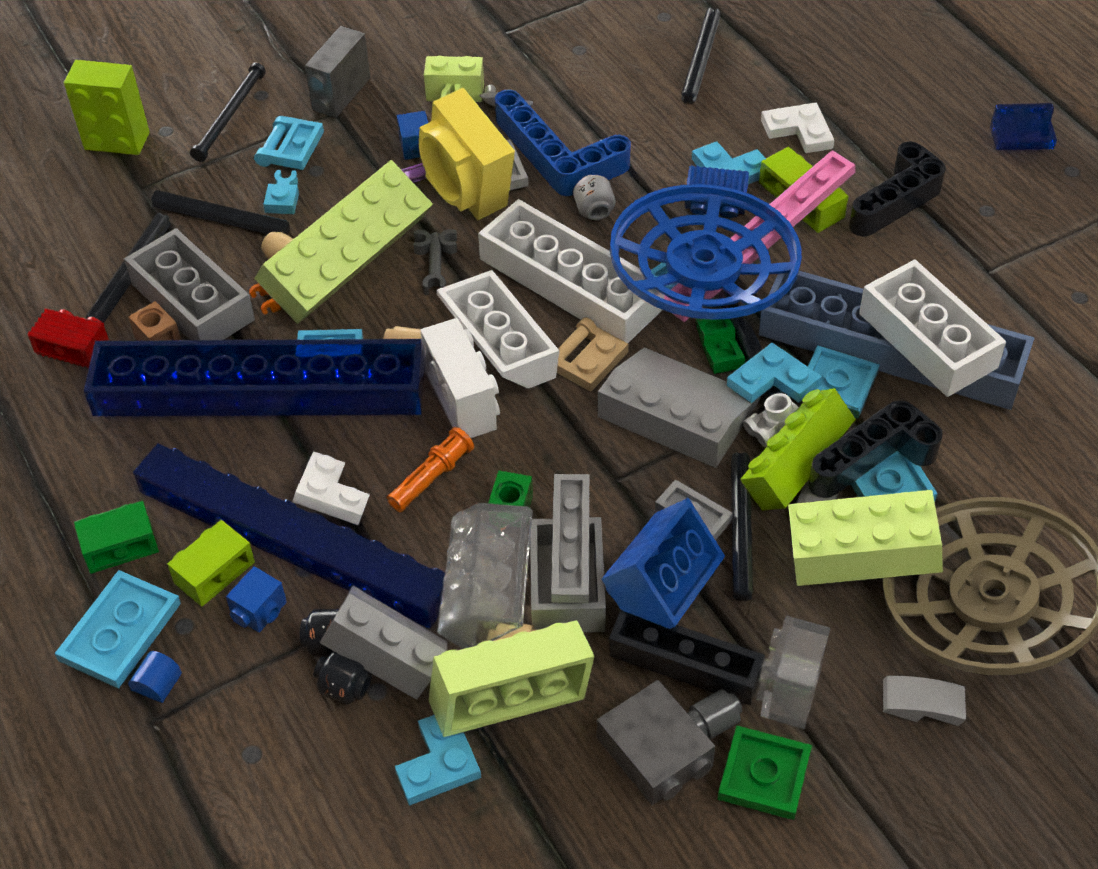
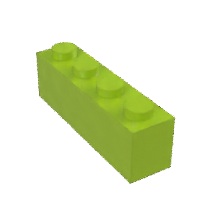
(787, 460)

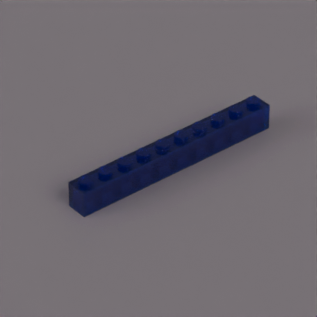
(292, 533)

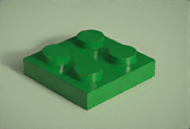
(764, 772)

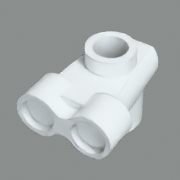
(771, 420)

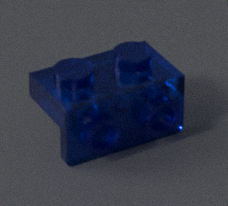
(1023, 126)

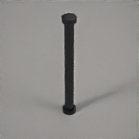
(200, 151)

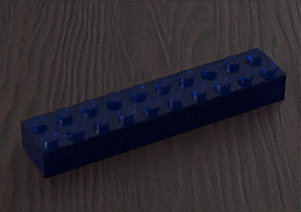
(256, 377)

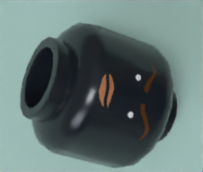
(314, 628)
(341, 678)

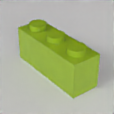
(783, 170)

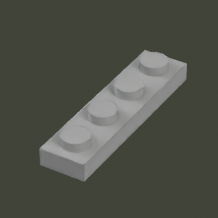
(570, 539)

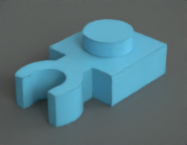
(283, 195)

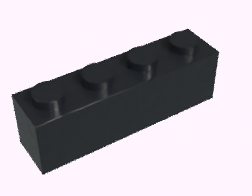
(687, 656)

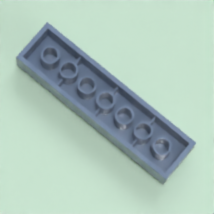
(828, 316)

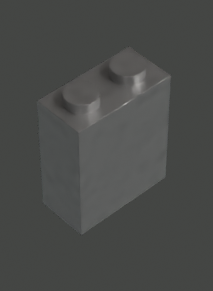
(338, 71)
(656, 742)

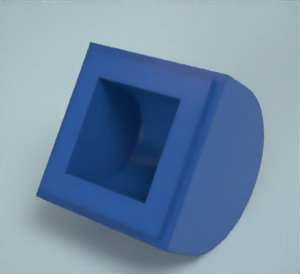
(155, 676)

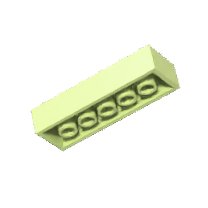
(343, 241)

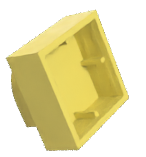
(466, 156)

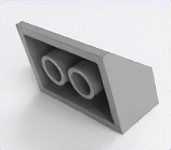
(384, 642)

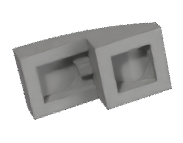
(920, 697)

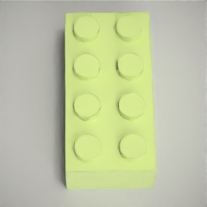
(865, 538)
(510, 677)

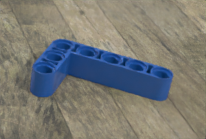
(550, 155)

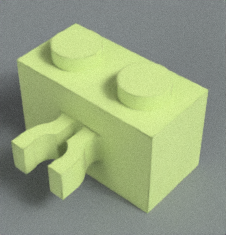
(450, 74)

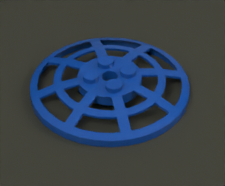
(707, 245)

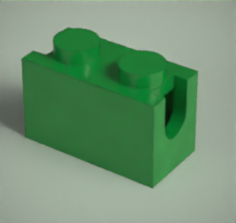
(116, 537)

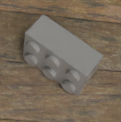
(544, 613)

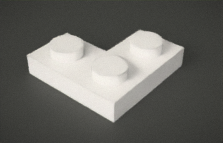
(802, 120)
(323, 493)

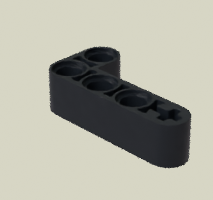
(915, 182)
(891, 429)

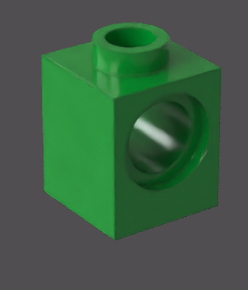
(512, 488)

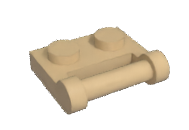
(595, 359)

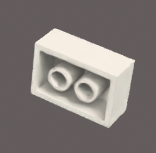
(460, 377)

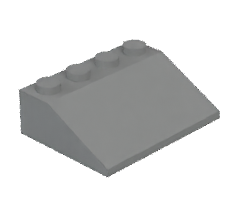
(674, 405)

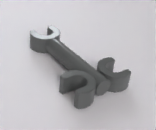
(434, 244)

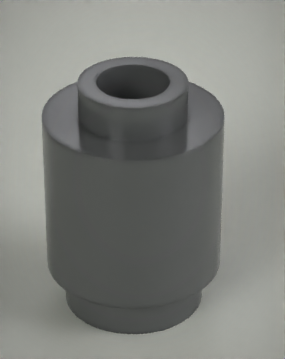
(716, 713)

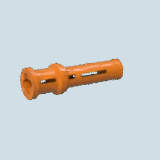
(440, 460)

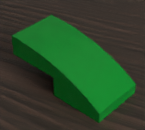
(720, 344)

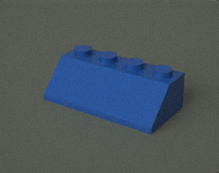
(665, 566)

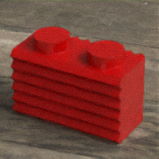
(66, 336)

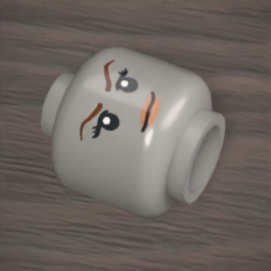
(594, 197)

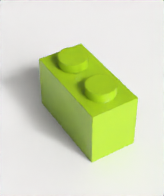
(211, 562)

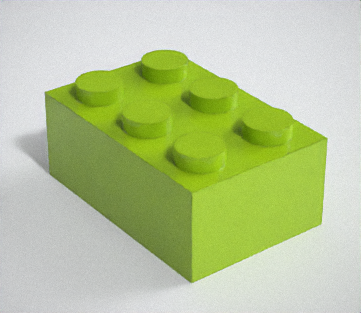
(107, 107)

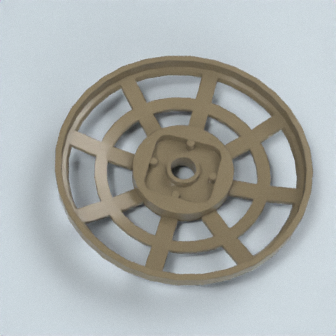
(1011, 576)

